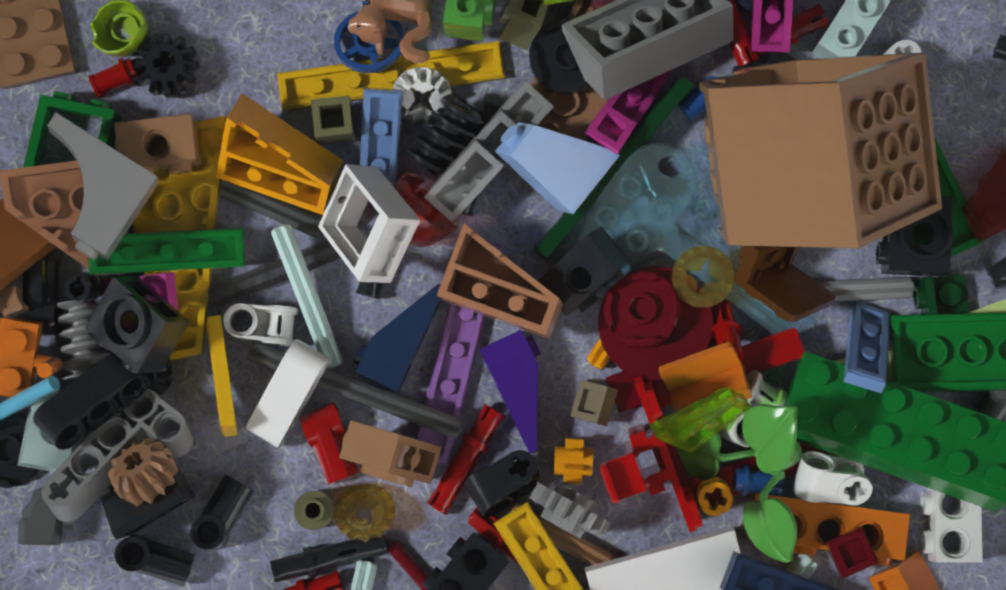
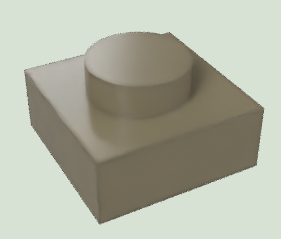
(593, 403)

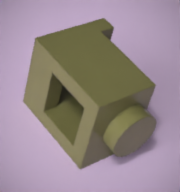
(521, 21)

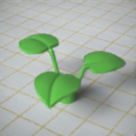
(772, 436)

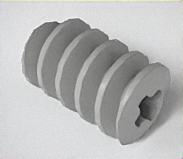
(83, 343)

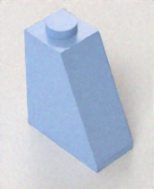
(555, 164)

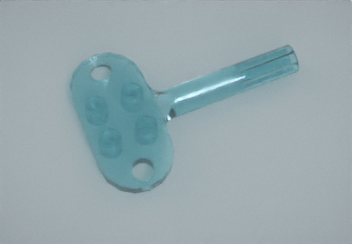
(643, 213)

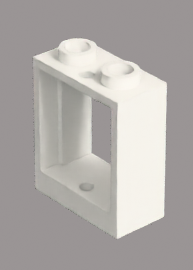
(380, 254)

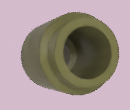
(326, 506)

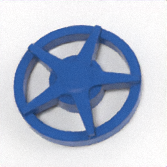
(367, 49)

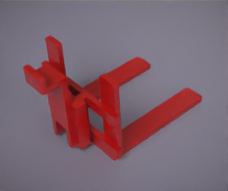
(626, 476)

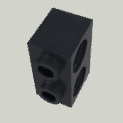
(457, 571)

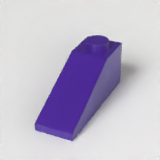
(516, 377)

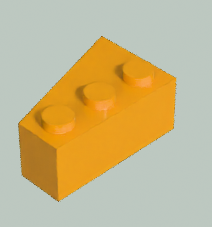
(276, 158)

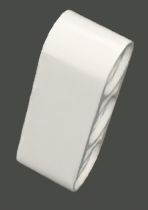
(287, 393)

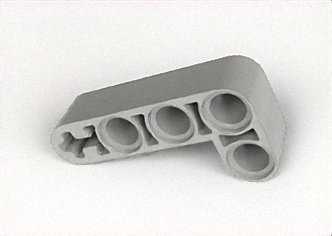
(99, 451)

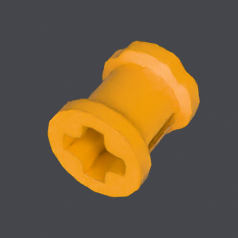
(720, 506)

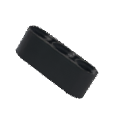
(89, 402)

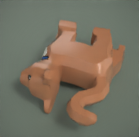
(372, 28)

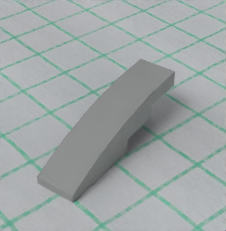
(478, 160)

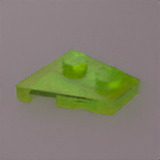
(701, 420)

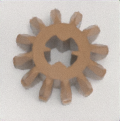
(143, 471)

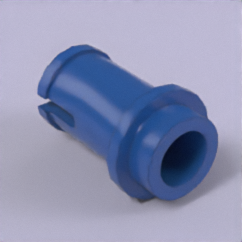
(694, 103)
(753, 481)

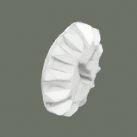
(422, 80)

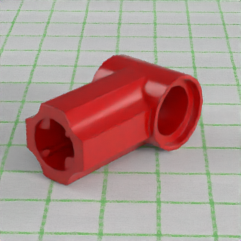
(325, 433)

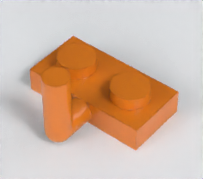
(21, 355)

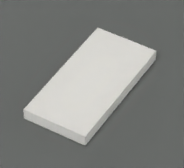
(681, 565)

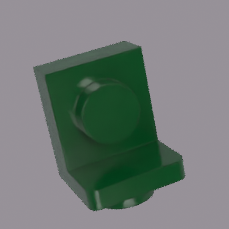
(941, 295)

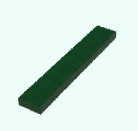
(637, 139)

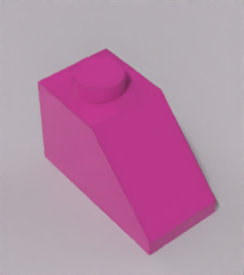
(771, 25)

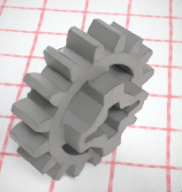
(569, 510)

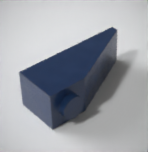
(397, 344)

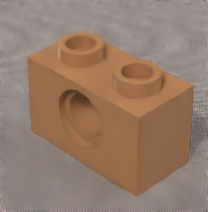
(182, 137)

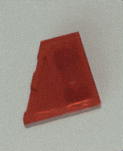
(987, 206)

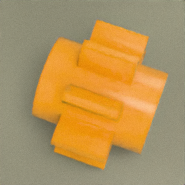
(573, 461)

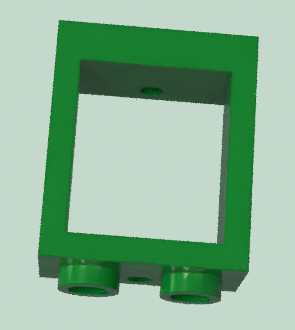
(66, 103)

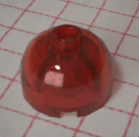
(427, 232)

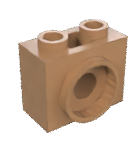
(389, 454)

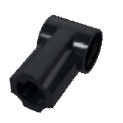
(41, 296)
(224, 510)
(158, 560)

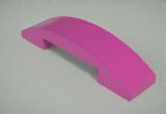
(623, 113)

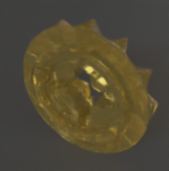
(711, 292)
(369, 497)

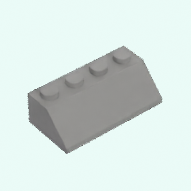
(645, 38)

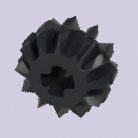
(176, 74)

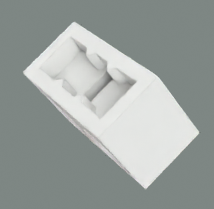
(964, 522)

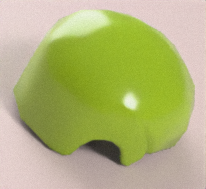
(131, 20)

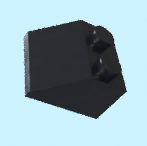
(127, 518)

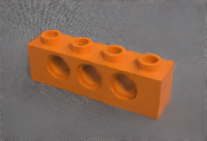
(888, 527)

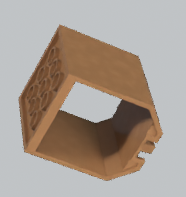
(822, 150)

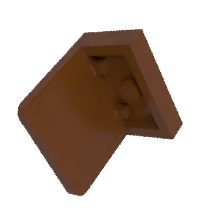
(776, 282)

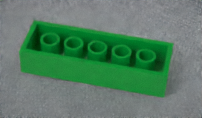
(901, 433)

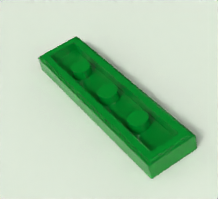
(173, 251)

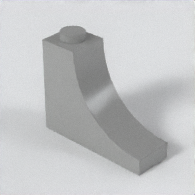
(112, 189)

